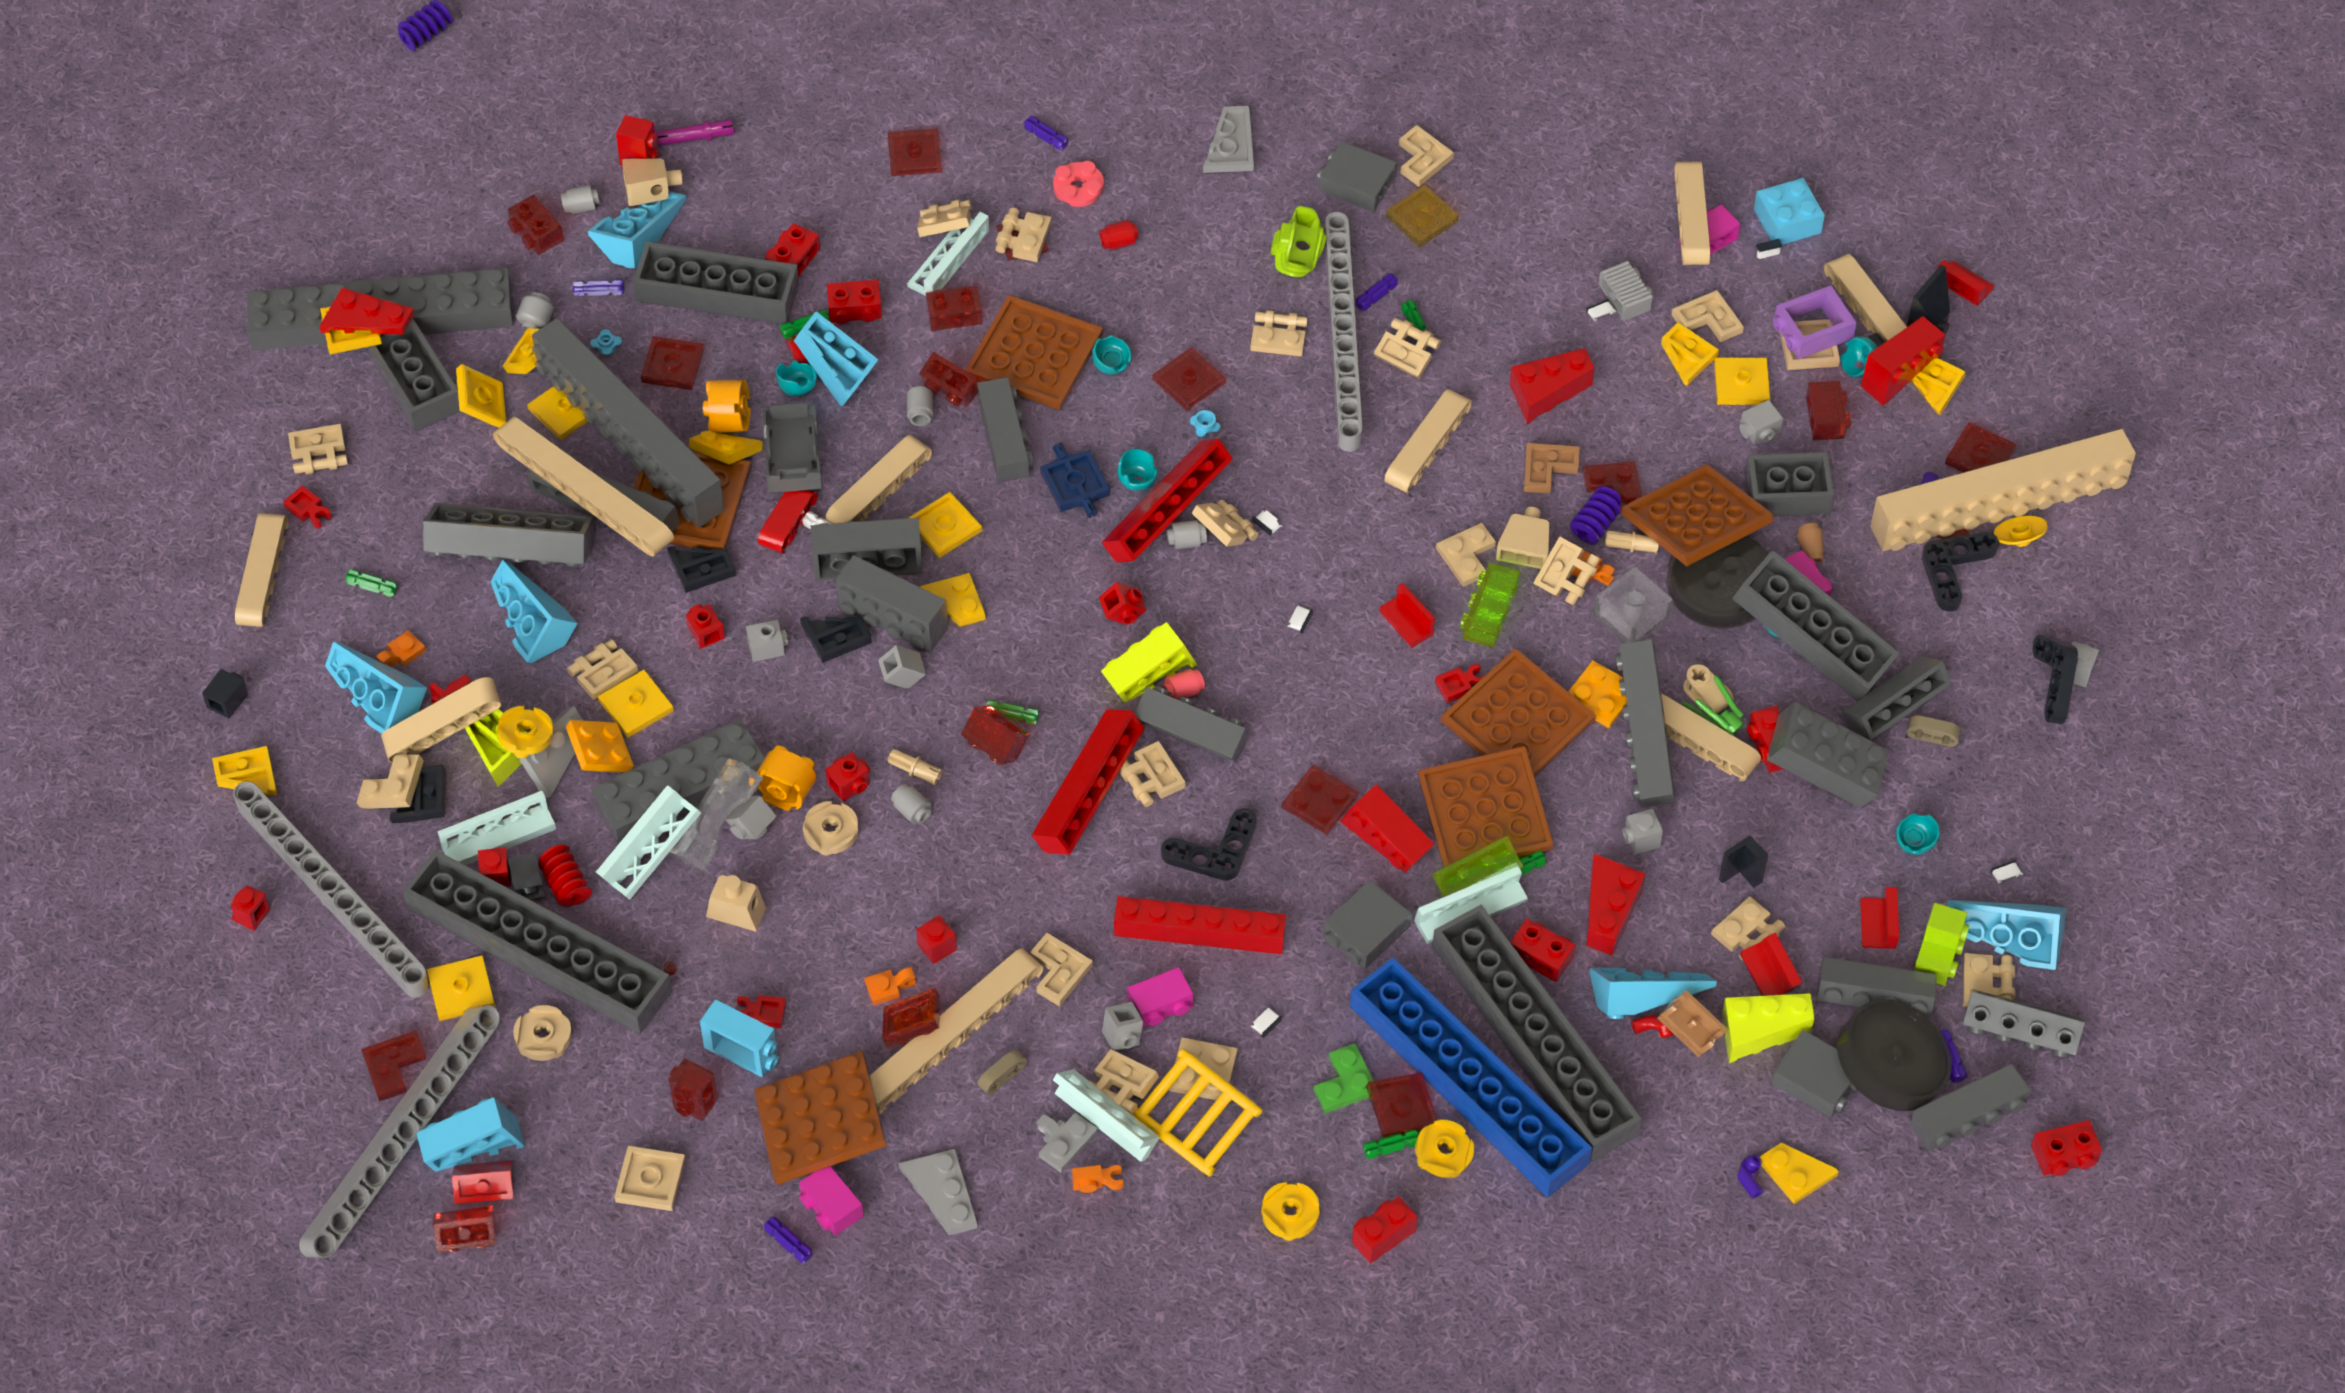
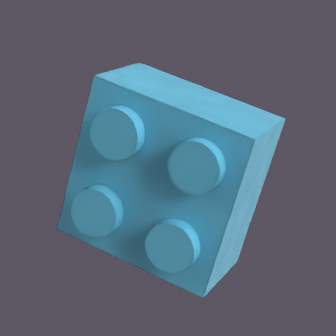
(1789, 211)

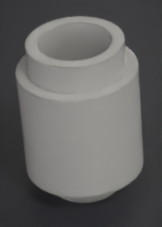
(580, 200)
(920, 405)
(1186, 534)
(911, 804)

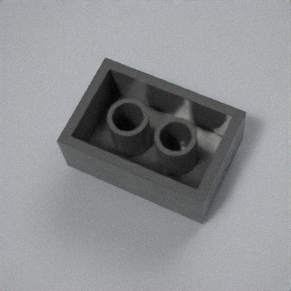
(1790, 483)

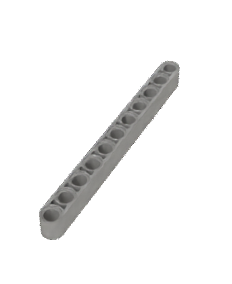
(1343, 332)
(334, 899)
(389, 1135)

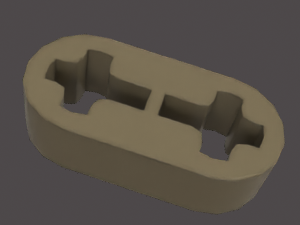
(1933, 730)
(1002, 1072)

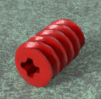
(564, 877)

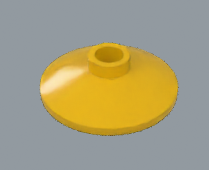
(2021, 530)

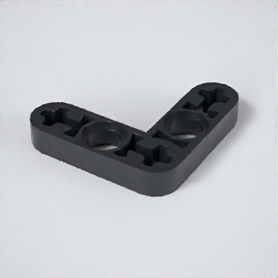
(1949, 557)
(2064, 660)
(1222, 856)

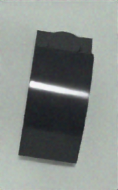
(526, 876)

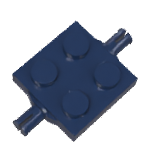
(1075, 480)

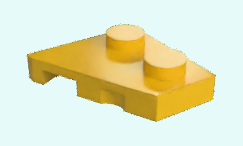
(1688, 352)
(522, 357)
(1938, 383)
(724, 447)
(960, 597)
(245, 766)
(1796, 1172)

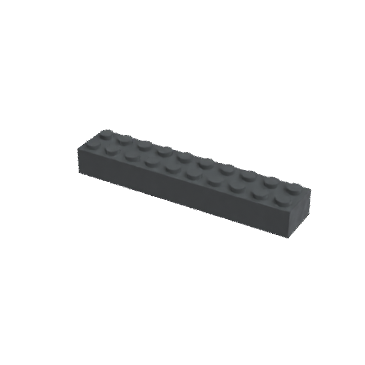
(439, 303)
(627, 423)
(537, 941)
(1536, 1031)

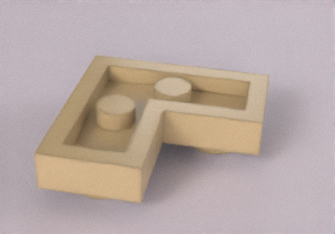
(1427, 153)
(1709, 310)
(1461, 552)
(397, 789)
(1065, 966)

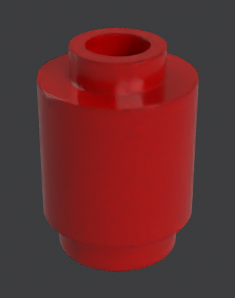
(1118, 235)

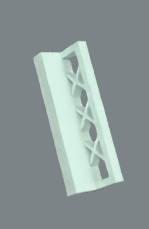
(950, 260)
(498, 833)
(644, 839)
(1494, 894)
(1105, 1114)

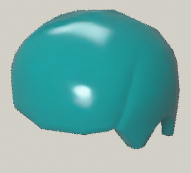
(1857, 350)
(1111, 355)
(789, 375)
(1136, 463)
(1916, 829)

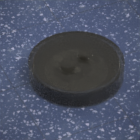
(1707, 586)
(1894, 1055)

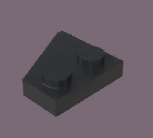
(701, 566)
(835, 635)
(427, 799)

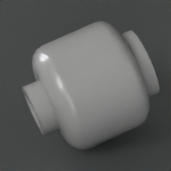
(535, 311)

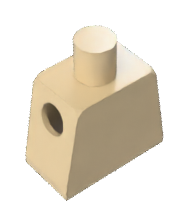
(648, 180)
(1525, 539)
(736, 903)

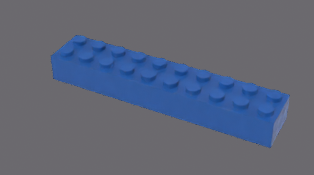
(1470, 1077)

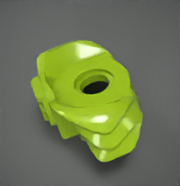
(1301, 227)

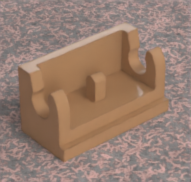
(1692, 1023)

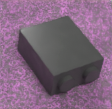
(1357, 176)
(1366, 924)
(1813, 1075)

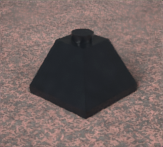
(1932, 301)

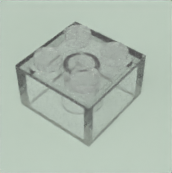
(1633, 606)

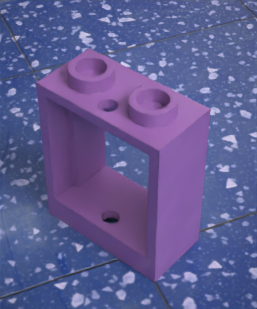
(1827, 299)

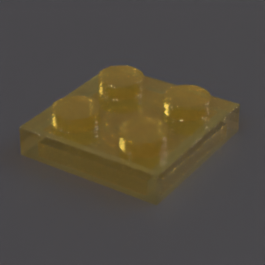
(1422, 216)

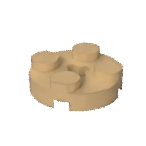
(833, 814)
(542, 1048)

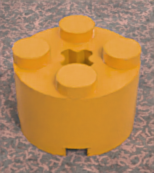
(727, 406)
(786, 778)

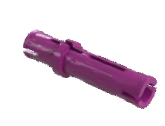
(695, 132)

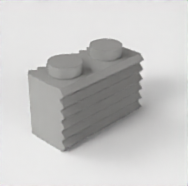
(1625, 290)

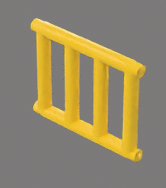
(1207, 1076)

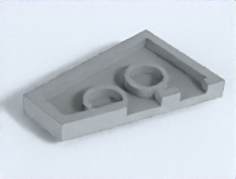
(1232, 142)
(550, 764)
(943, 1189)

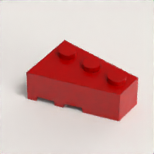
(1901, 359)
(1550, 381)
(1387, 829)
(1611, 902)

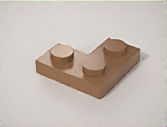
(1545, 459)

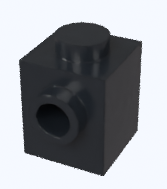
(225, 693)

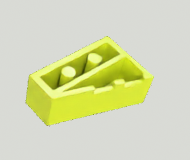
(1147, 662)
(497, 759)
(1764, 1022)

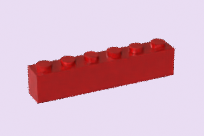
(1167, 500)
(1088, 781)
(1199, 925)

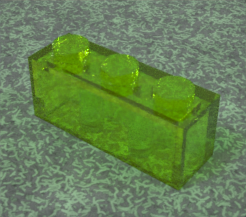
(1490, 604)
(1478, 867)

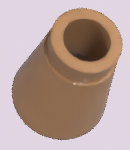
(1811, 541)

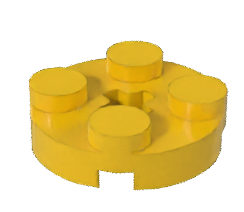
(525, 743)
(1441, 1164)
(1291, 1195)

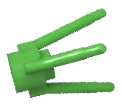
(1727, 721)

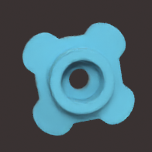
(608, 347)
(1201, 417)

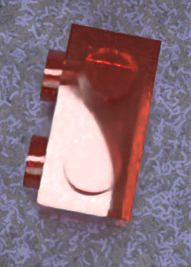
(535, 225)
(953, 308)
(949, 379)
(1827, 410)
(994, 735)
(692, 1089)
(464, 1229)

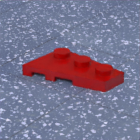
(366, 313)

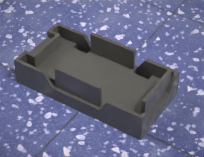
(792, 447)

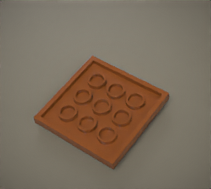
(1035, 350)
(1697, 514)
(717, 531)
(1517, 709)
(1482, 802)
(819, 1117)

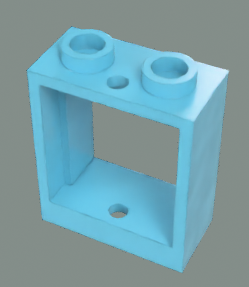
(739, 1038)

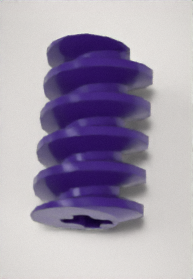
(423, 23)
(1596, 515)

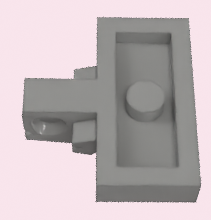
(1064, 1139)

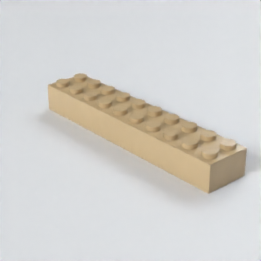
(2002, 490)

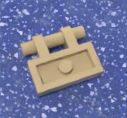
(944, 218)
(1030, 238)
(1278, 340)
(1403, 354)
(317, 442)
(1225, 523)
(1559, 567)
(605, 674)
(1159, 770)
(1743, 923)
(1979, 974)
(1126, 1074)

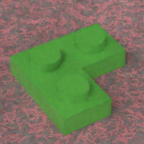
(1350, 1083)

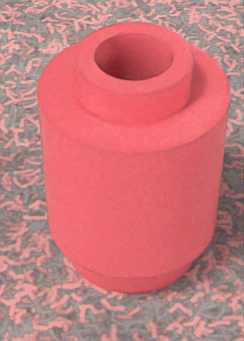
(1184, 684)

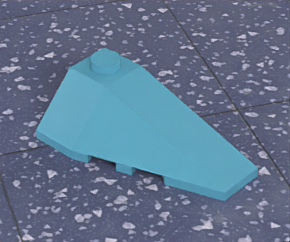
(626, 235)
(536, 617)
(379, 689)
(2021, 929)
(1627, 993)

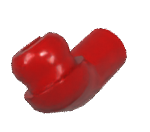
(1650, 1022)

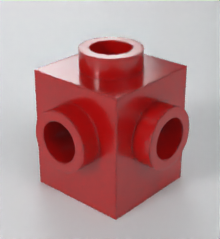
(1122, 603)
(848, 776)

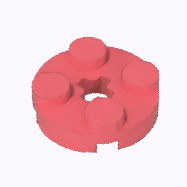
(1082, 172)

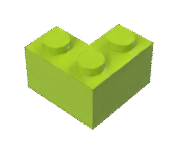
(1942, 940)

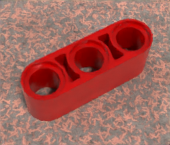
(785, 519)

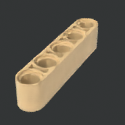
(1692, 213)
(1864, 297)
(1426, 440)
(880, 481)
(260, 569)
(442, 719)
(1709, 740)

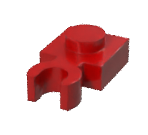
(306, 504)
(1456, 683)
(766, 1009)

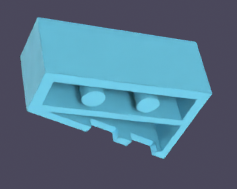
(834, 357)
(469, 1133)

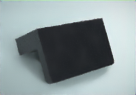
(1747, 859)

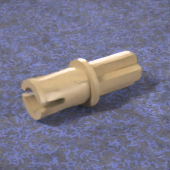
(1631, 542)
(915, 766)

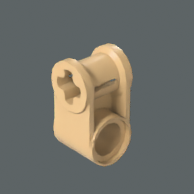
(1705, 688)

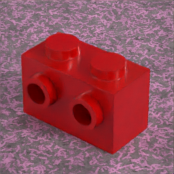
(636, 139)
(795, 247)
(854, 301)
(1761, 730)
(1543, 949)
(2066, 1148)
(1384, 1229)

